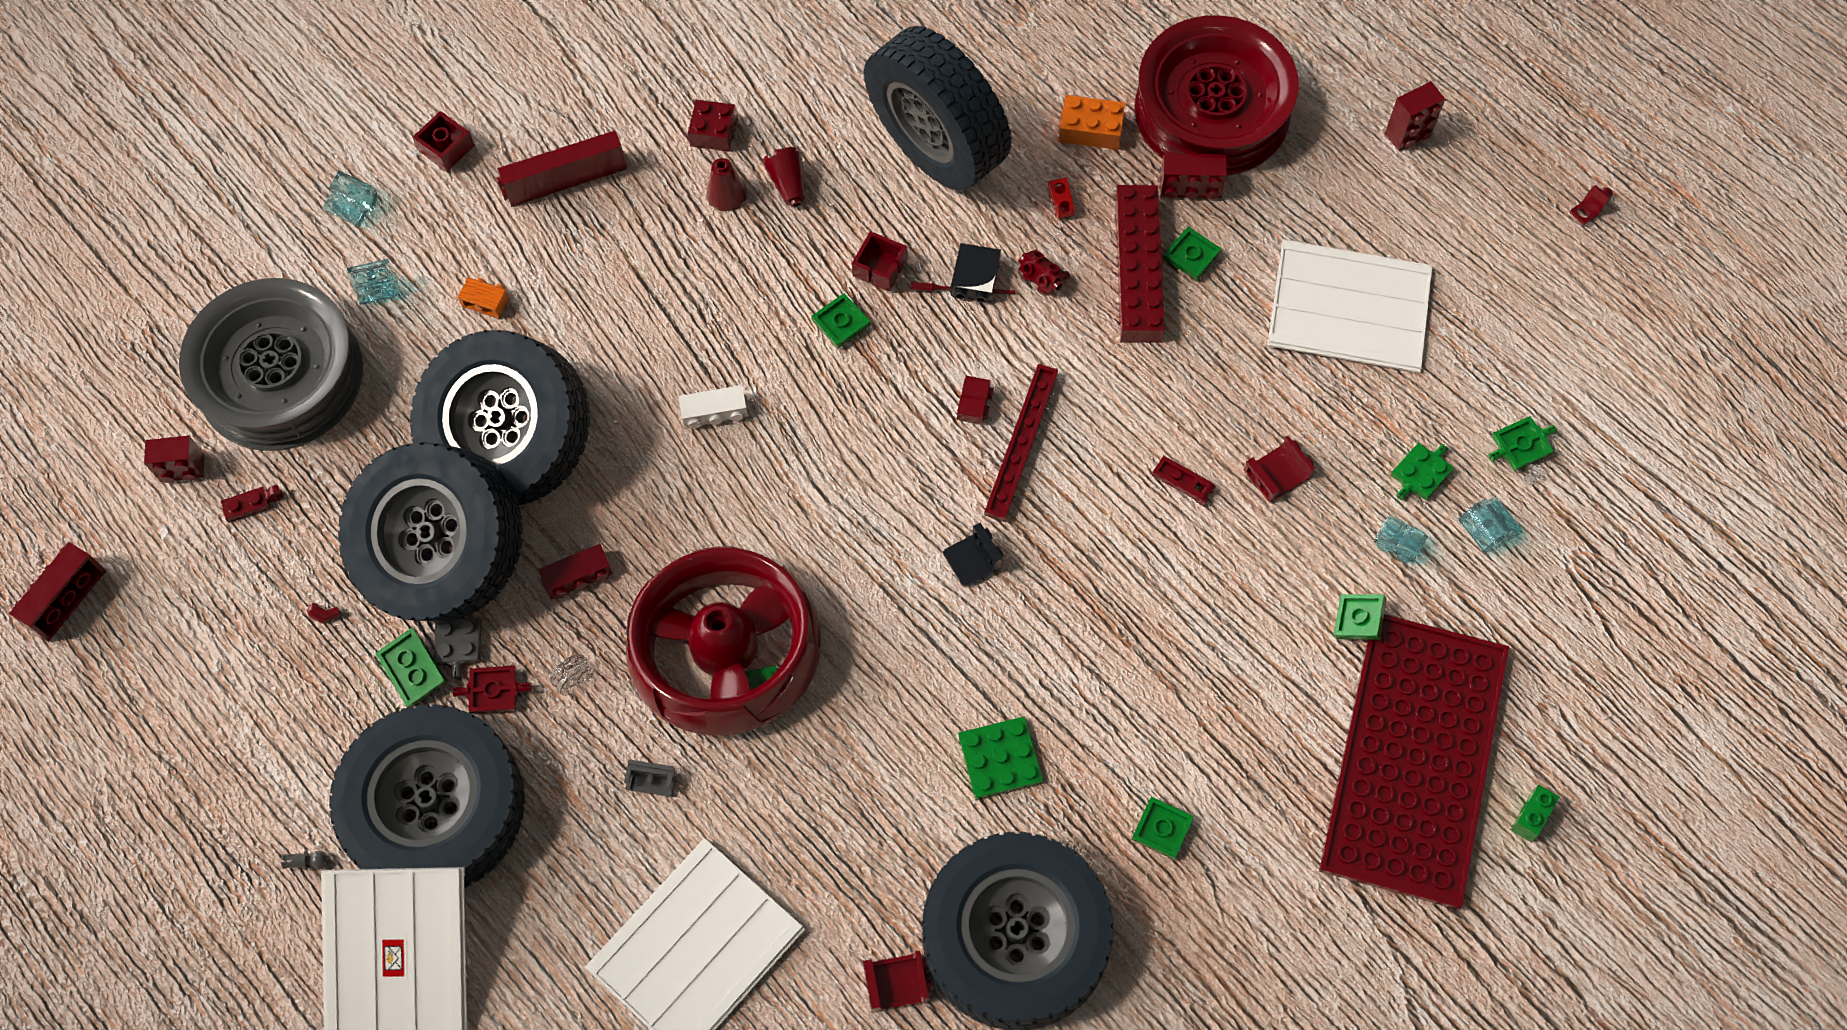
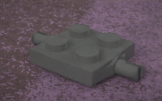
(457, 643)

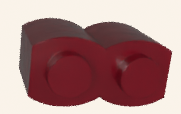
(974, 400)

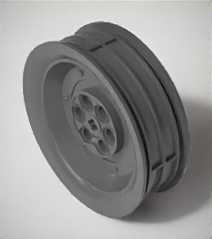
(236, 331)

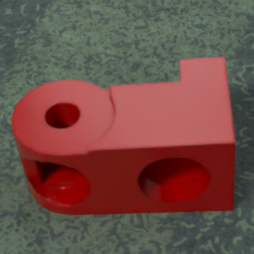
(1061, 198)

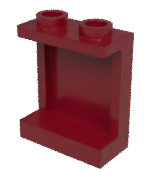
(897, 982)

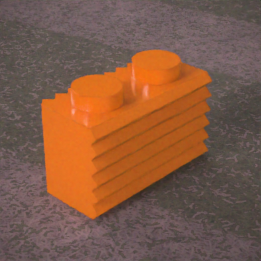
(483, 297)

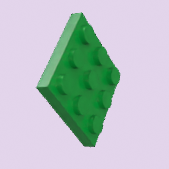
(1000, 758)

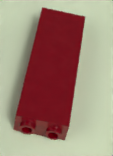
(561, 168)

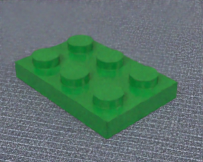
(411, 667)

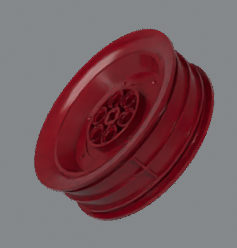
(1213, 67)

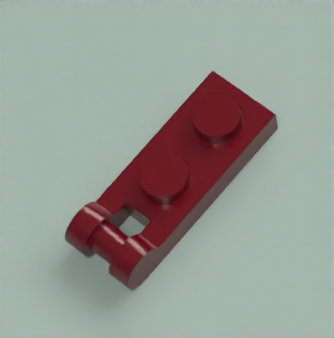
(1183, 480)

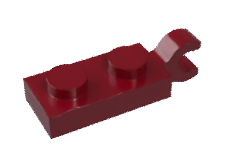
(250, 502)

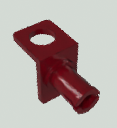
(1592, 204)

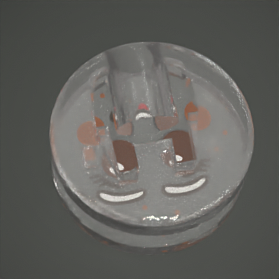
(572, 674)

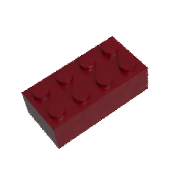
(57, 591)

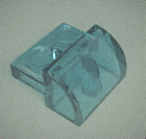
(350, 198)
(1490, 524)

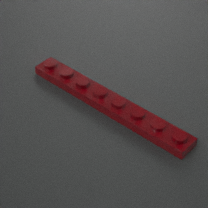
(1021, 443)

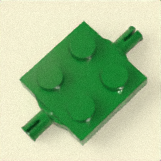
(1522, 443)
(1422, 471)

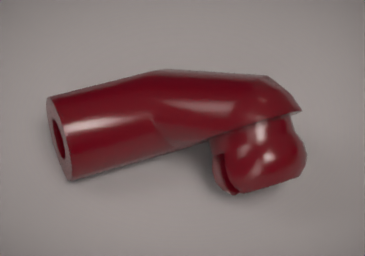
(321, 615)

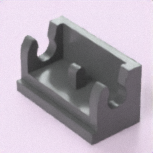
(650, 778)

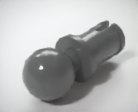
(317, 860)

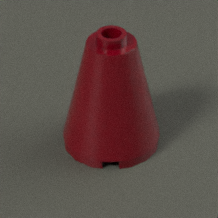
(787, 174)
(725, 186)

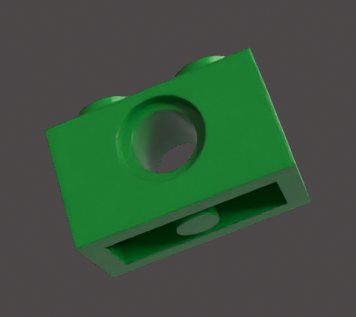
(1534, 813)

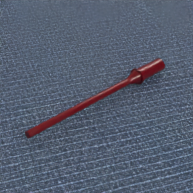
(920, 286)

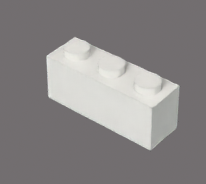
(713, 406)

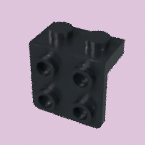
(974, 556)

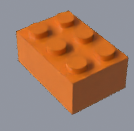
(1091, 122)

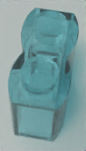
(1400, 539)

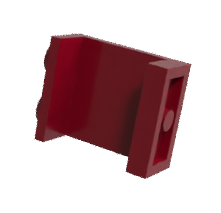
(1280, 470)

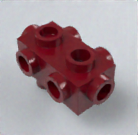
(1042, 272)

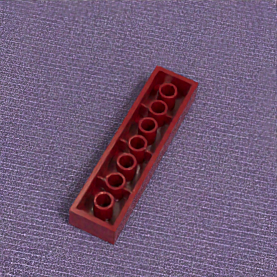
(1139, 264)

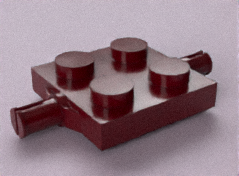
(492, 689)

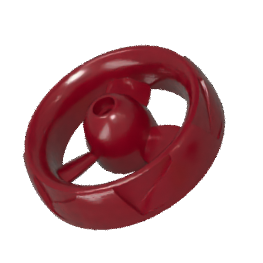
(723, 640)

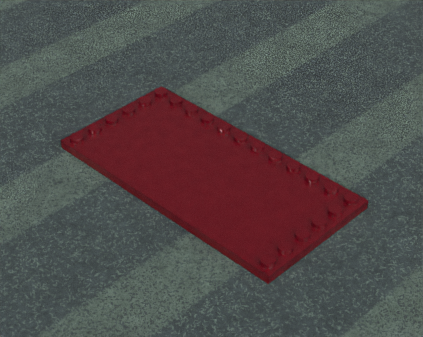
(1415, 762)

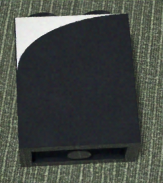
(975, 273)

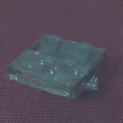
(374, 281)

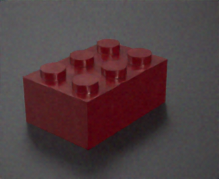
(1414, 116)
(1193, 175)

